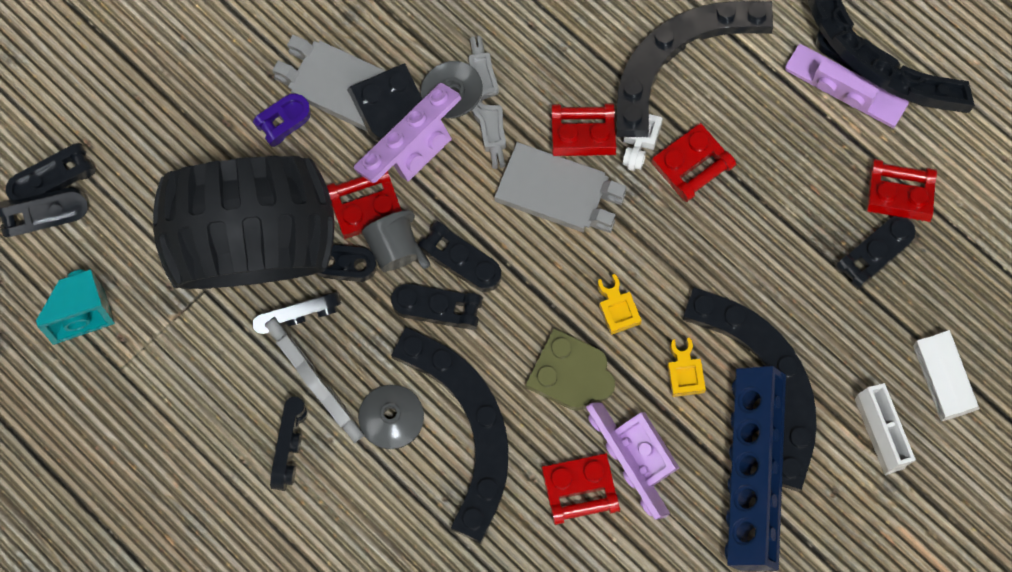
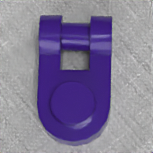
(291, 109)

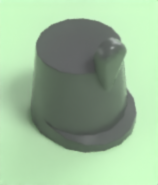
(394, 242)

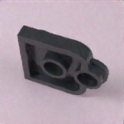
(385, 99)

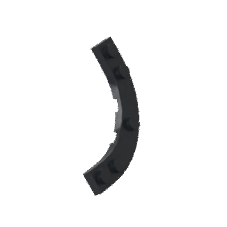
(671, 39)
(870, 63)
(772, 350)
(485, 421)

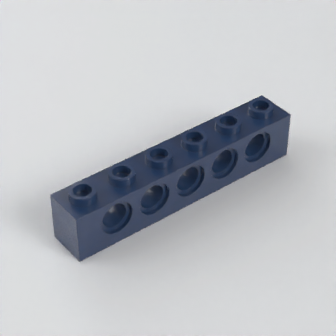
(766, 483)

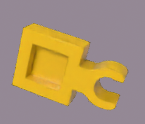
(618, 309)
(685, 374)

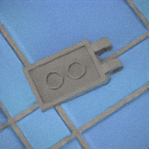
(325, 77)
(558, 189)

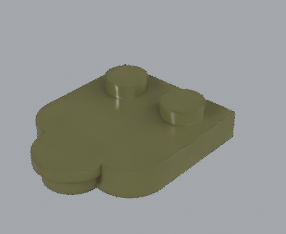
(571, 373)

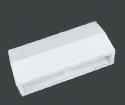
(945, 376)
(884, 428)

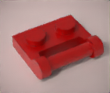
(583, 138)
(688, 154)
(898, 198)
(363, 211)
(579, 478)

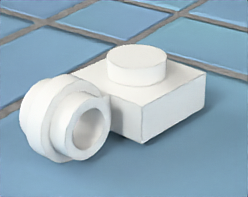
(635, 157)

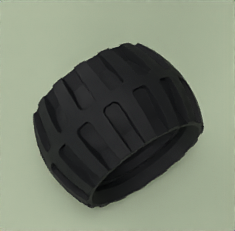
(243, 222)

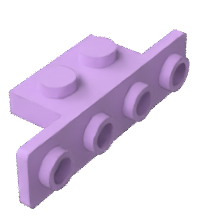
(846, 85)
(413, 139)
(640, 454)

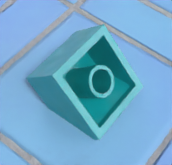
(75, 308)

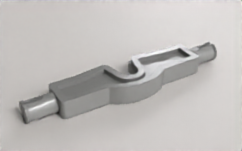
(488, 116)
(313, 381)

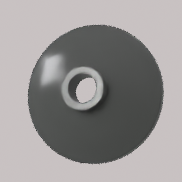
(459, 77)
(391, 432)

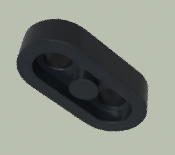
(345, 262)

